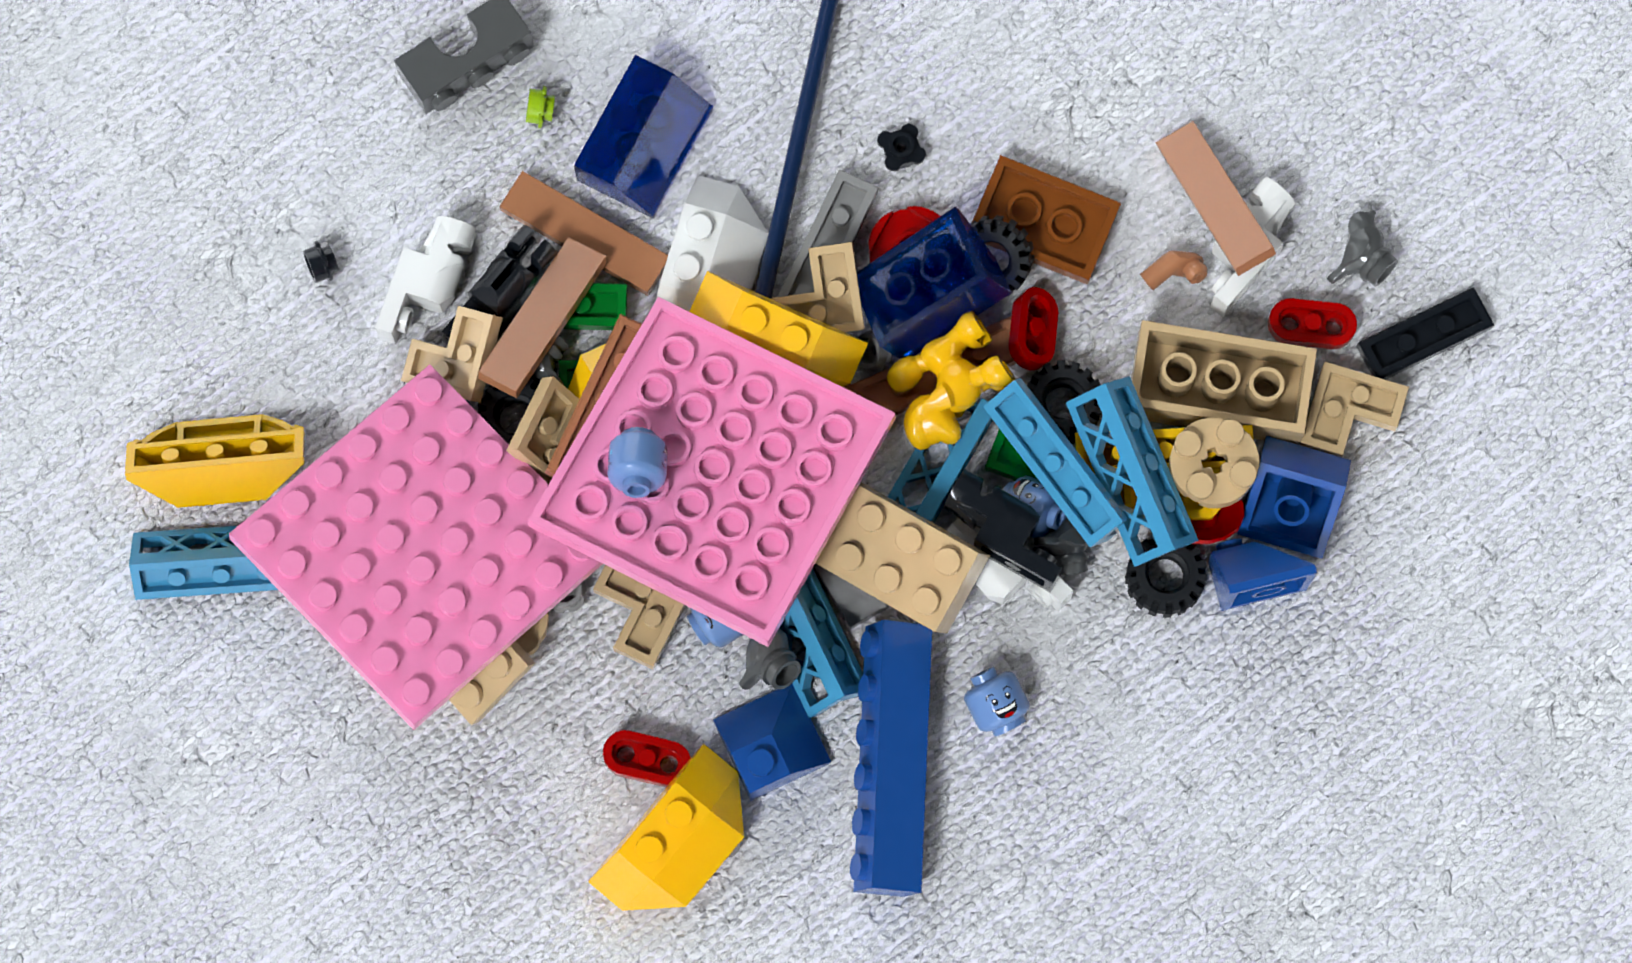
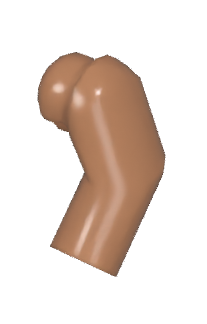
(1176, 264)

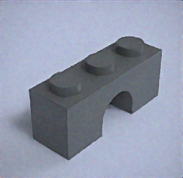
(439, 78)

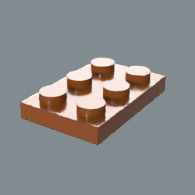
(1060, 217)

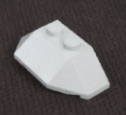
(714, 235)

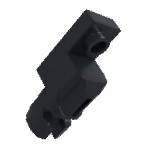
(506, 281)
(1004, 530)

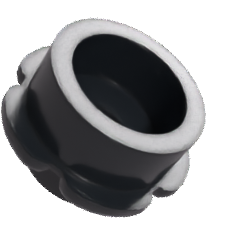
(320, 262)

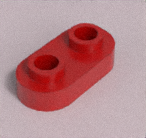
(1311, 321)
(1033, 336)
(648, 756)

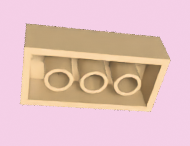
(1211, 374)
(902, 559)

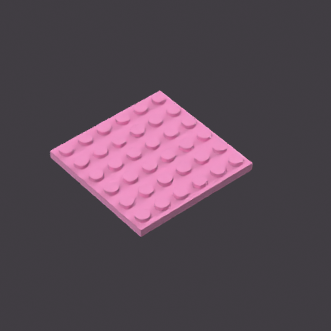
(752, 477)
(415, 547)

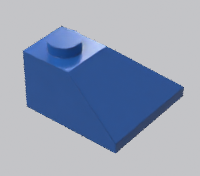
(1256, 573)
(771, 741)

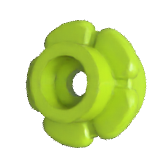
(539, 106)

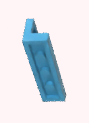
(1056, 463)
(1139, 466)
(949, 473)
(188, 572)
(827, 649)

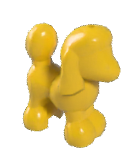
(959, 382)

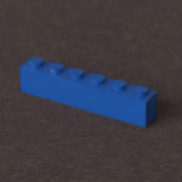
(892, 759)

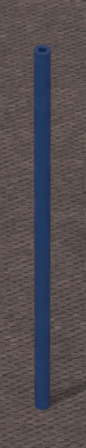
(796, 148)

